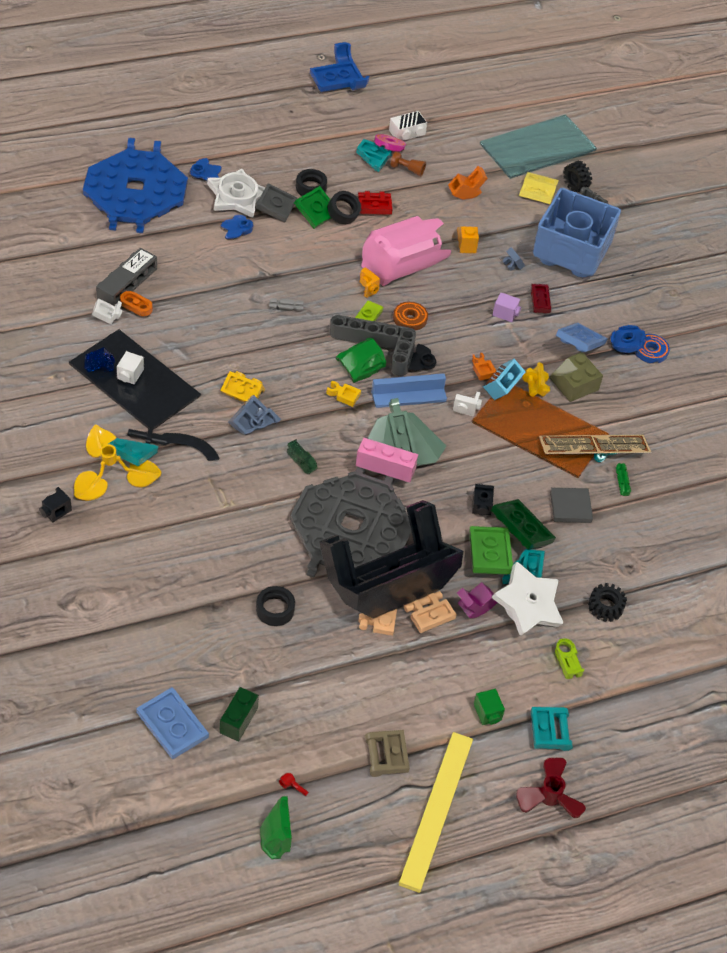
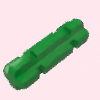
(623, 479)

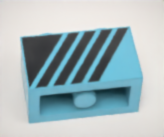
(504, 379)

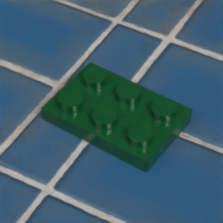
(523, 524)

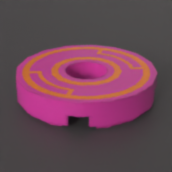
(390, 142)

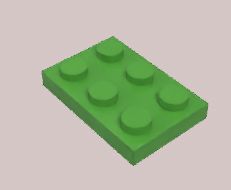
(490, 550)

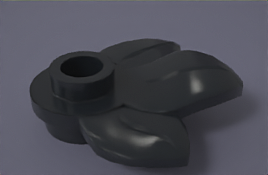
(422, 359)

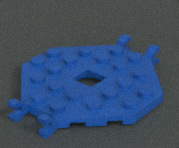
(162, 188)

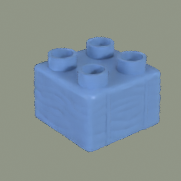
(575, 232)

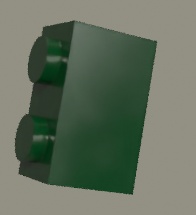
(239, 714)

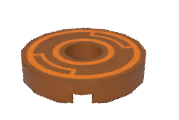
(410, 308)

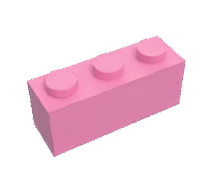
(386, 460)

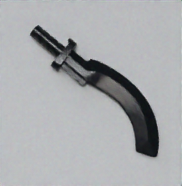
(176, 438)

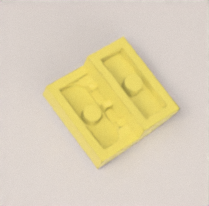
(538, 188)

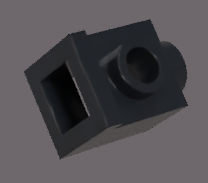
(482, 499)
(56, 505)

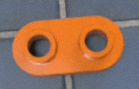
(136, 303)

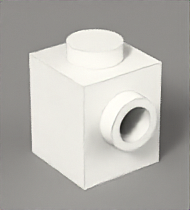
(130, 367)

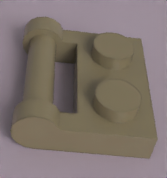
(394, 751)

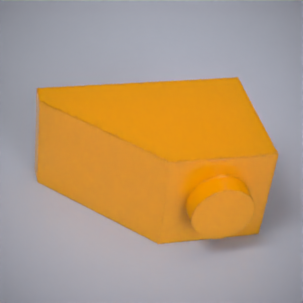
(467, 239)

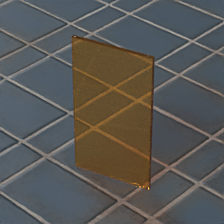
(524, 418)

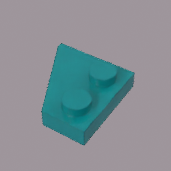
(373, 154)
(134, 451)
(531, 560)

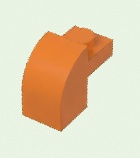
(468, 187)

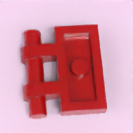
(375, 203)

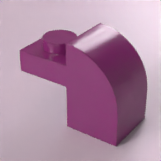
(477, 601)

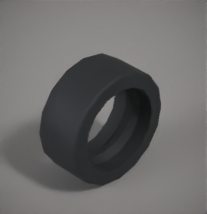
(310, 175)
(349, 198)
(275, 619)

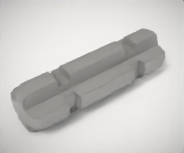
(286, 304)

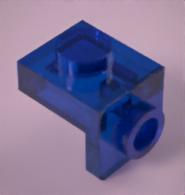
(98, 359)

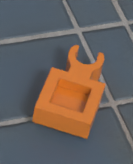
(483, 368)

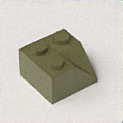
(577, 377)

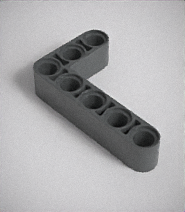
(385, 335)

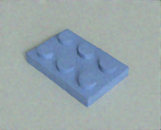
(581, 337)
(172, 723)

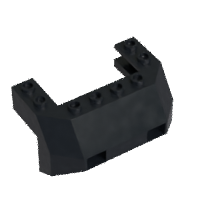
(398, 576)

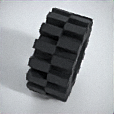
(577, 176)
(602, 610)

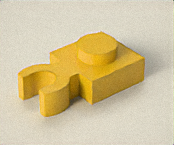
(345, 394)

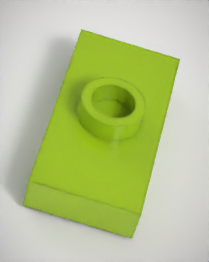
(370, 311)

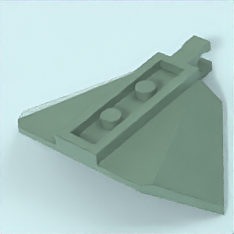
(408, 433)

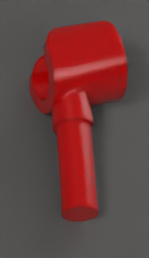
(288, 779)

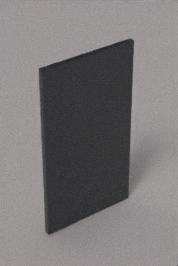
(155, 394)

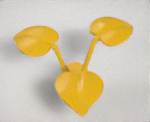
(90, 486)

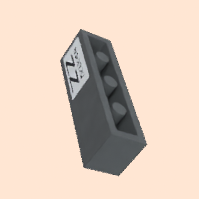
(127, 276)

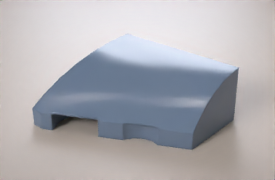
(253, 416)

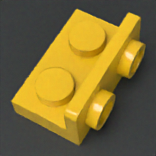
(240, 387)

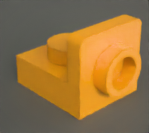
(369, 281)

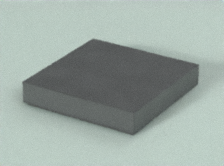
(276, 202)
(571, 505)

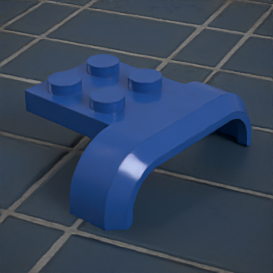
(339, 75)

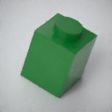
(489, 707)

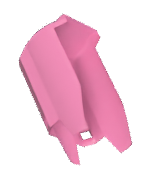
(403, 248)

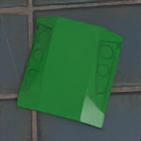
(362, 359)
(276, 830)

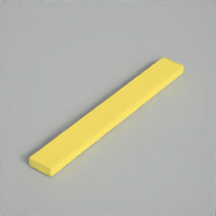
(435, 813)

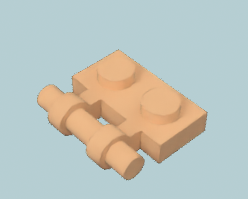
(431, 616)
(382, 624)

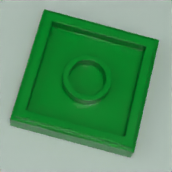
(314, 207)

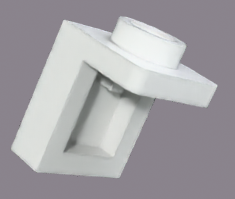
(107, 311)
(467, 405)

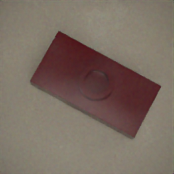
(540, 298)

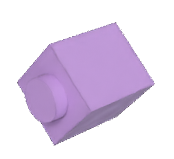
(506, 307)

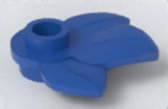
(204, 170)
(237, 226)

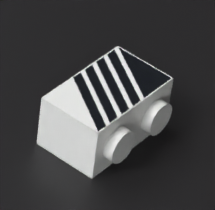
(408, 126)

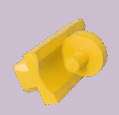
(536, 380)

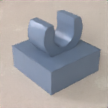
(514, 259)

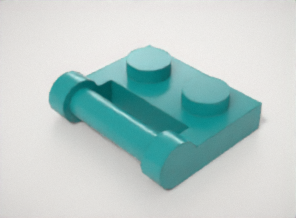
(544, 728)

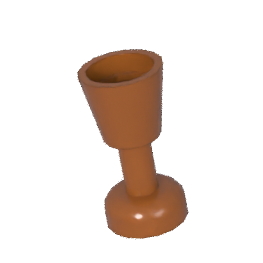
(415, 166)

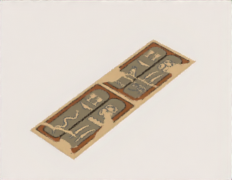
(594, 444)

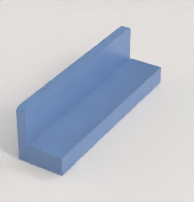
(409, 390)

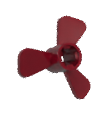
(532, 796)

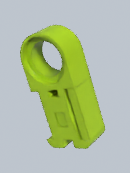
(568, 660)

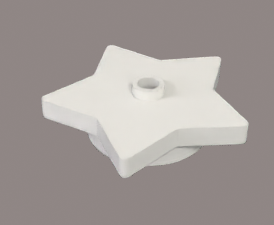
(236, 192)
(529, 600)

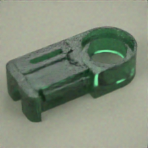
(301, 457)

